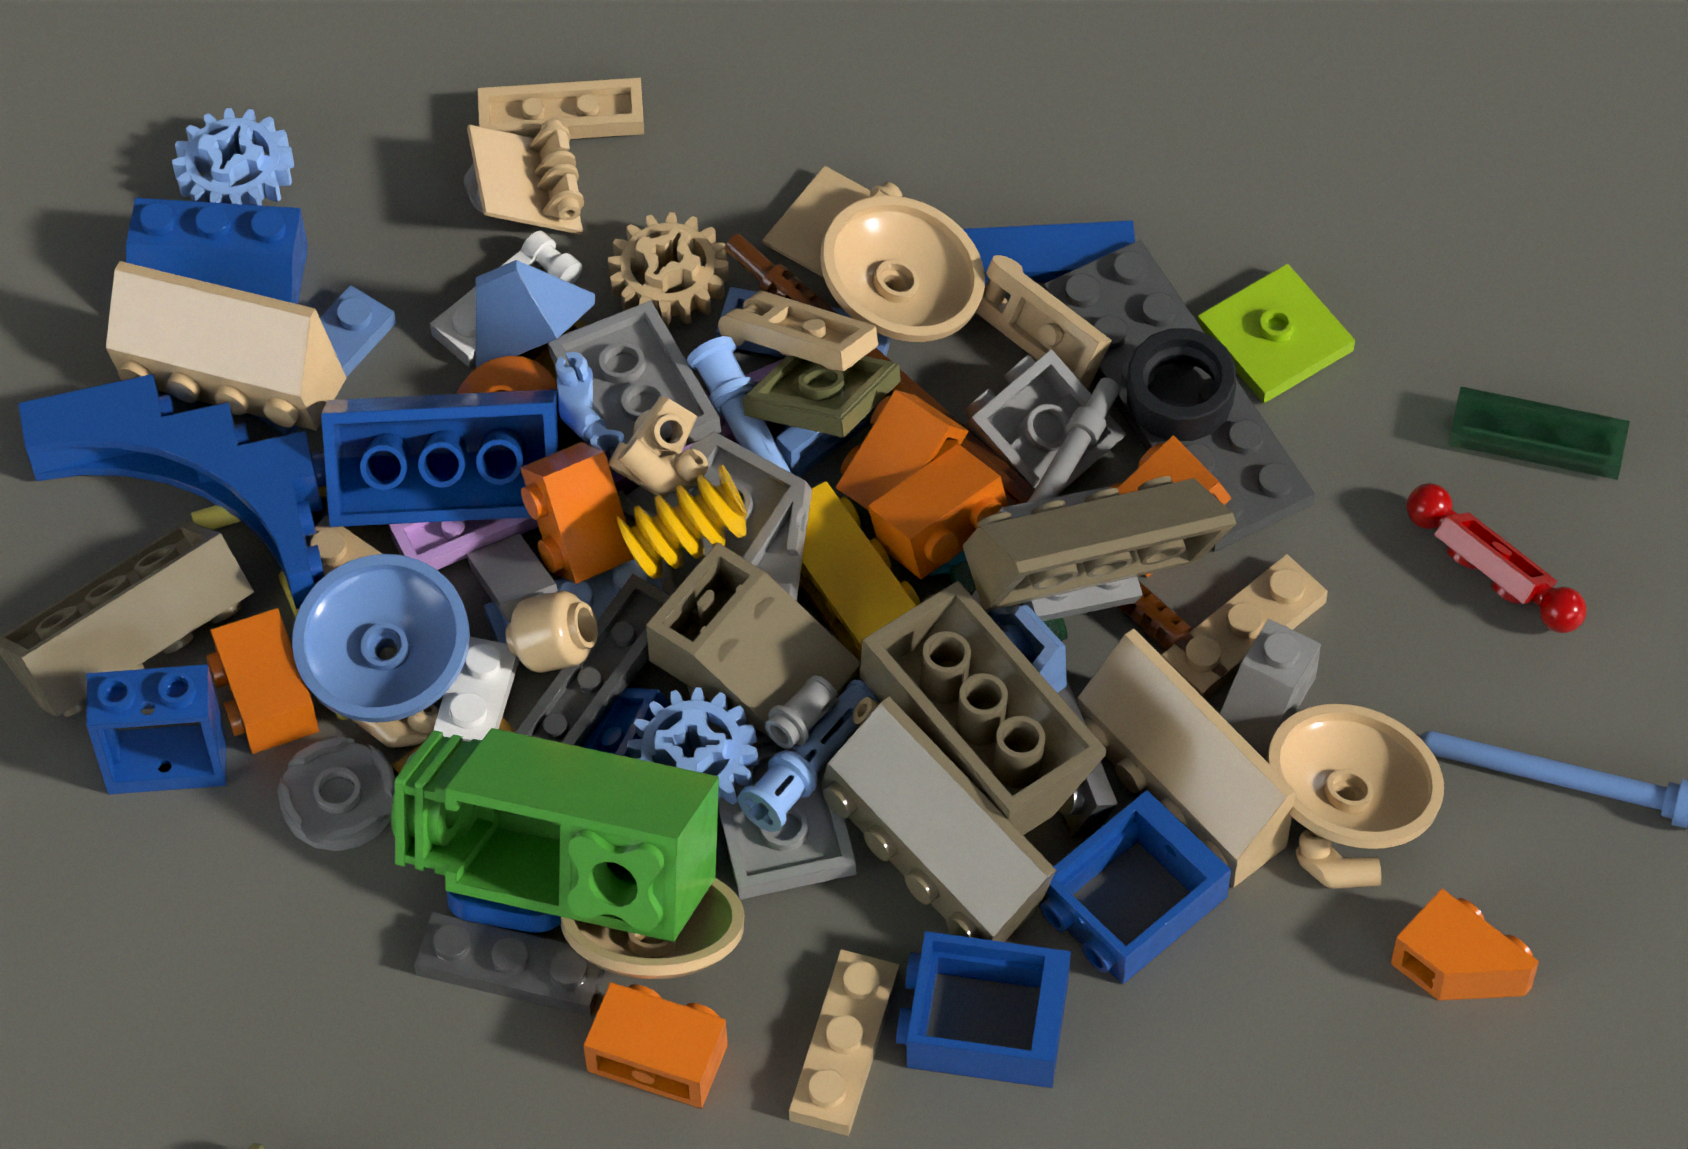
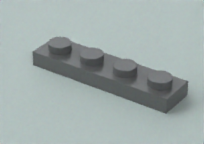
(587, 691)

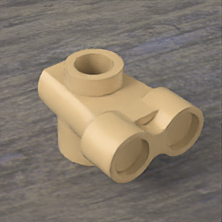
(648, 432)

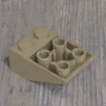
(744, 638)

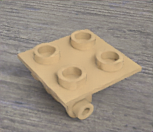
(528, 176)
(805, 223)

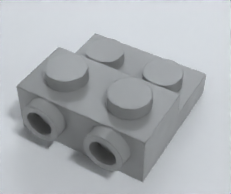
(1031, 415)

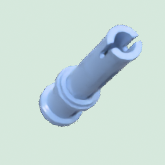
(727, 387)
(797, 769)

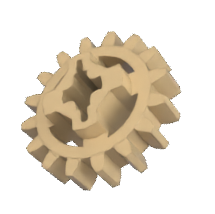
(668, 267)

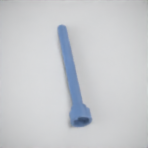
(1670, 799)

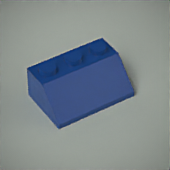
(222, 244)

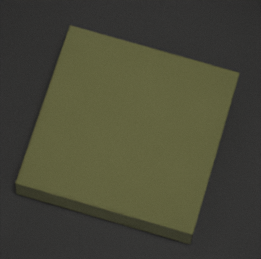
(821, 398)

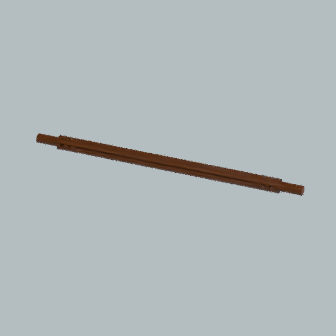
(1147, 613)

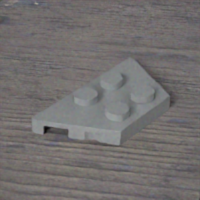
(774, 504)

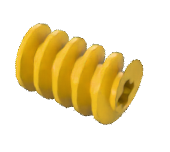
(685, 524)

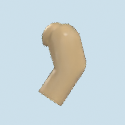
(1331, 868)

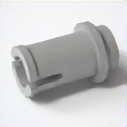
(790, 723)

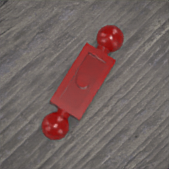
(1479, 547)

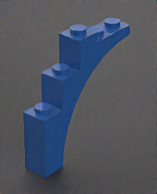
(136, 434)

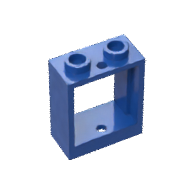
(132, 757)
(1173, 847)
(991, 962)

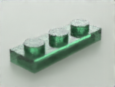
(1539, 433)

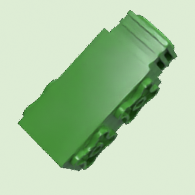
(559, 829)

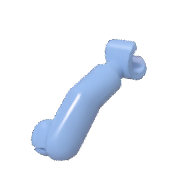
(576, 403)

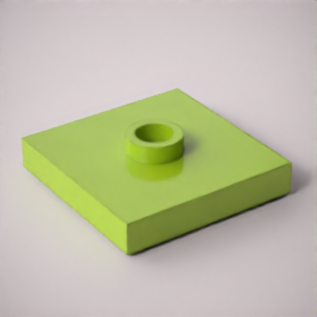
(1277, 333)

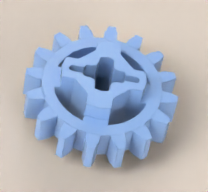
(233, 160)
(685, 726)

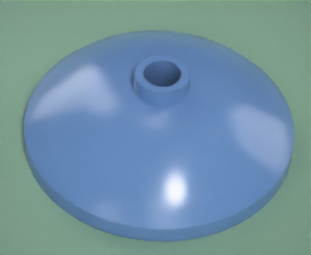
(372, 607)

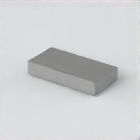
(510, 573)

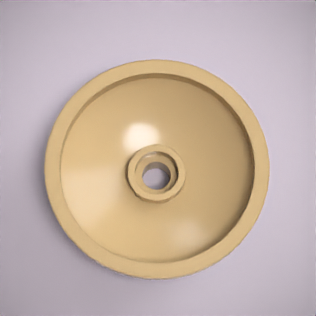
(915, 253)
(1357, 775)
(705, 939)

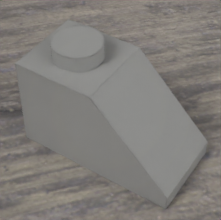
(1270, 683)

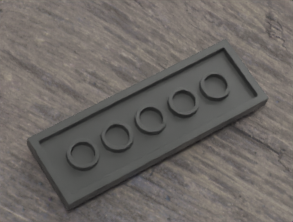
(1128, 302)

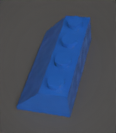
(434, 455)

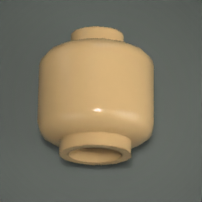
(551, 631)

